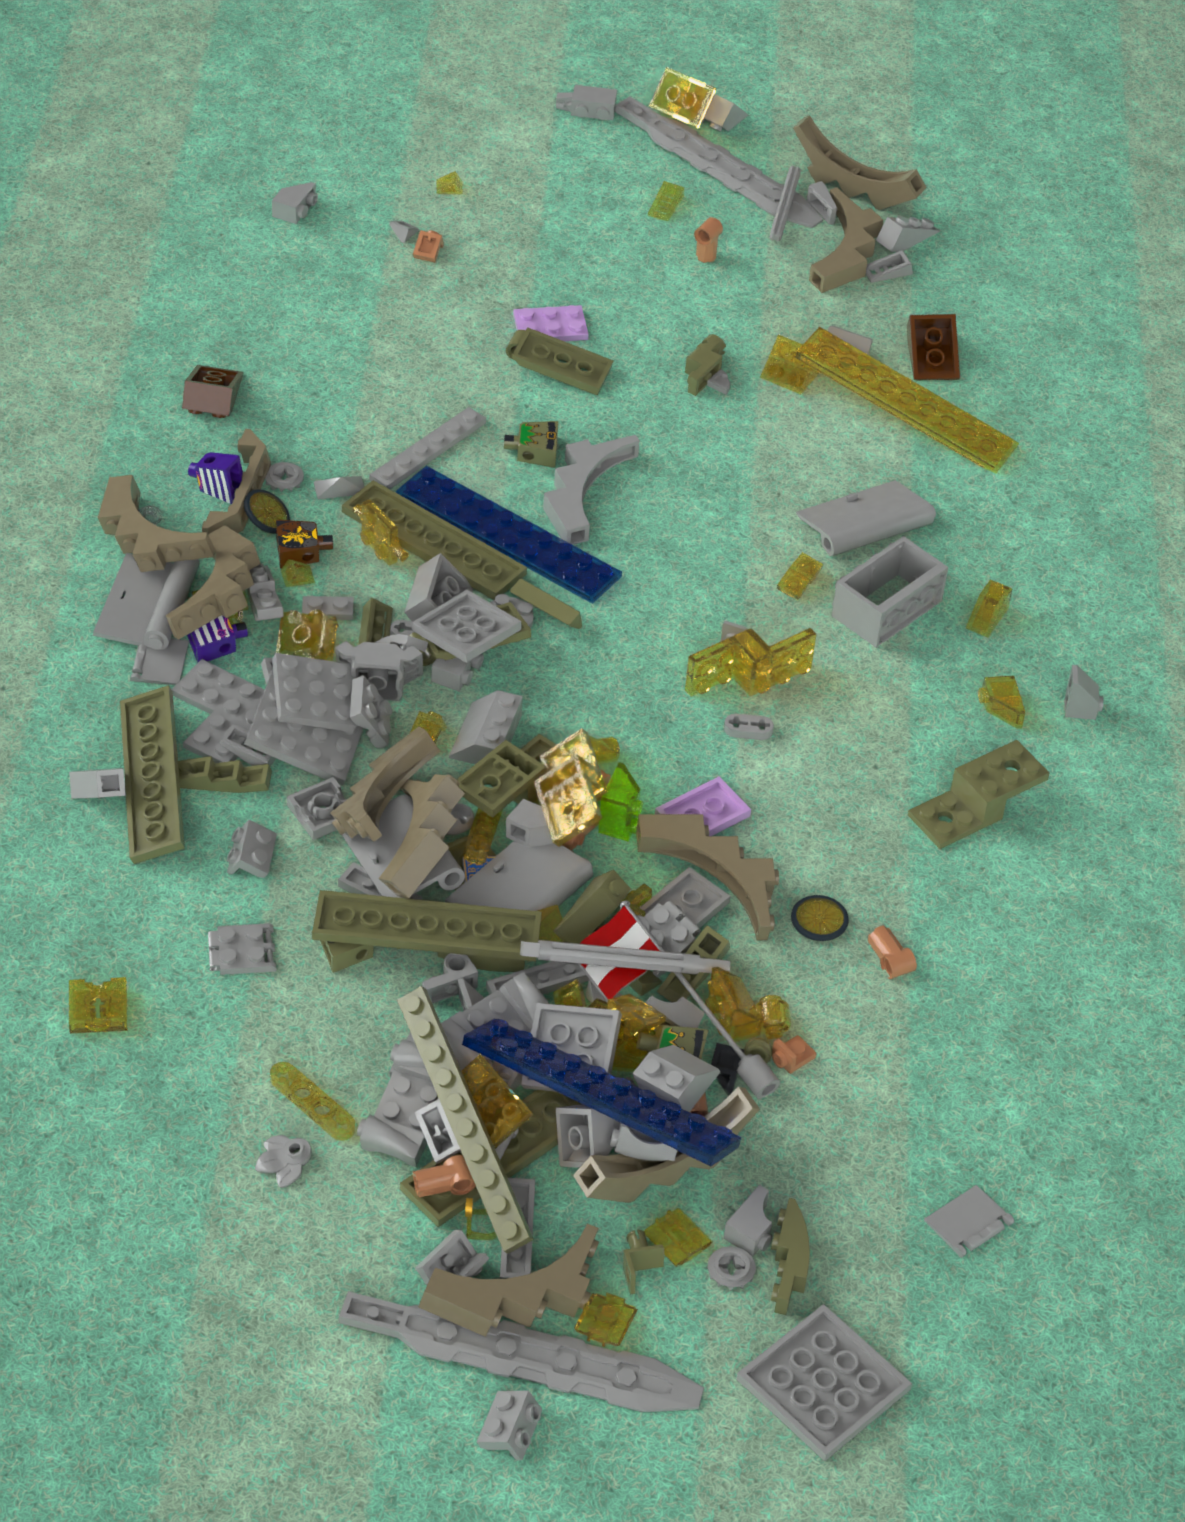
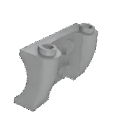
(511, 1002)
(394, 1124)
(638, 1145)

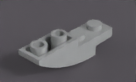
(263, 596)

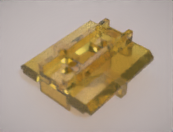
(679, 1236)
(605, 1319)

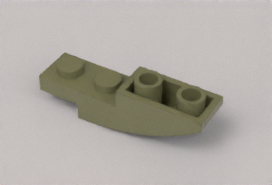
(792, 1254)

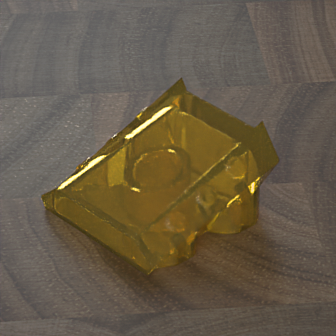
(307, 634)

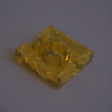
(112, 1013)

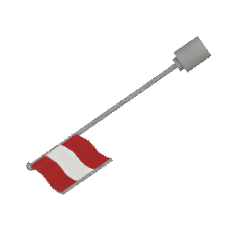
(628, 931)

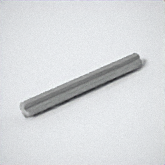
(785, 203)

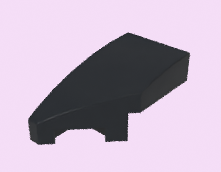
(727, 1062)

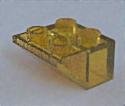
(785, 369)
(732, 1005)

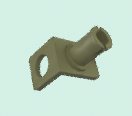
(640, 1257)

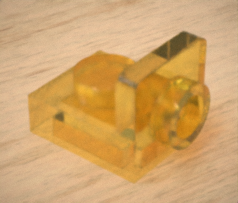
(431, 723)

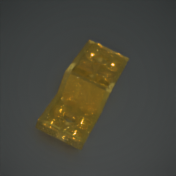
(750, 662)
(570, 787)

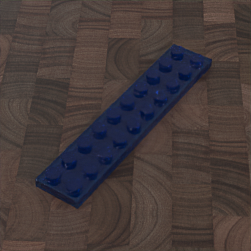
(511, 534)
(603, 1091)

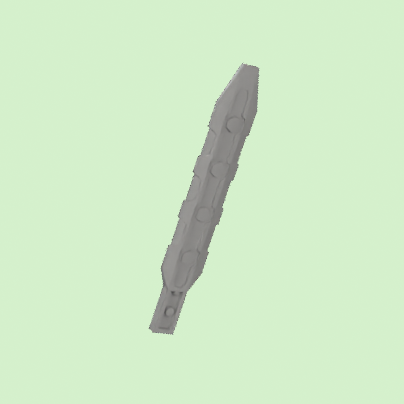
(716, 161)
(519, 1352)

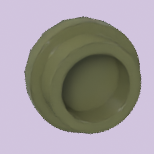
(760, 1047)

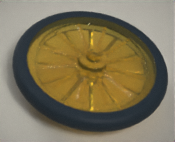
(264, 509)
(819, 918)

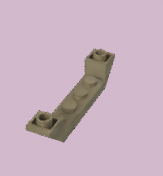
(256, 454)

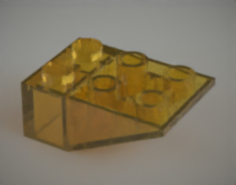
(496, 1102)

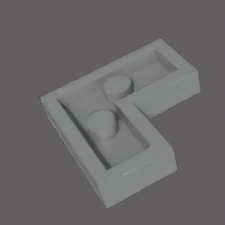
(335, 606)

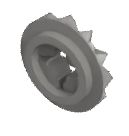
(276, 472)
(741, 1259)

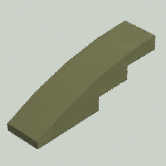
(223, 776)

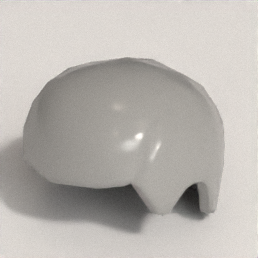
(464, 819)

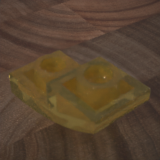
(799, 576)

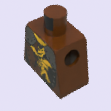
(300, 541)

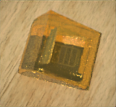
(449, 184)
(296, 573)

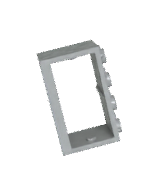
(881, 622)

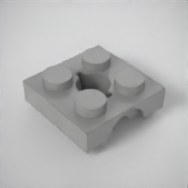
(370, 711)
(307, 810)

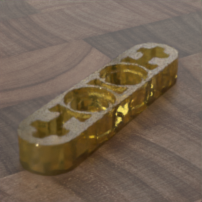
(481, 837)
(310, 1103)

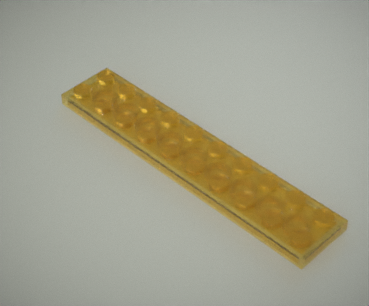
(907, 400)

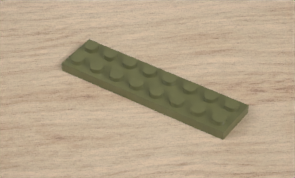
(430, 535)
(151, 775)
(424, 925)
(531, 1142)

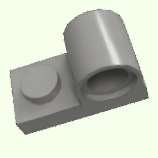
(446, 985)

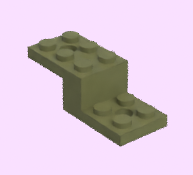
(509, 773)
(979, 794)

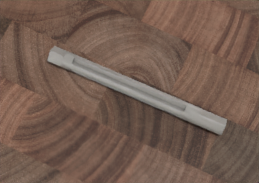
(620, 957)

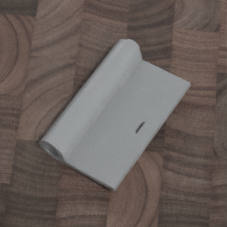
(867, 517)
(147, 600)
(394, 826)
(526, 878)

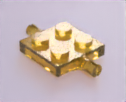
(379, 533)

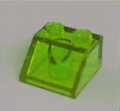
(620, 805)

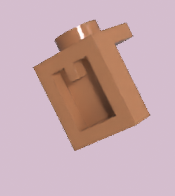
(428, 246)
(792, 1054)

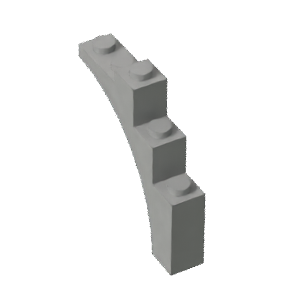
(583, 467)

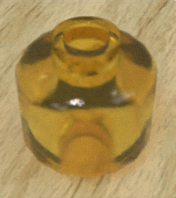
(775, 1016)

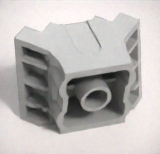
(382, 665)

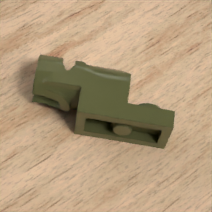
(704, 363)

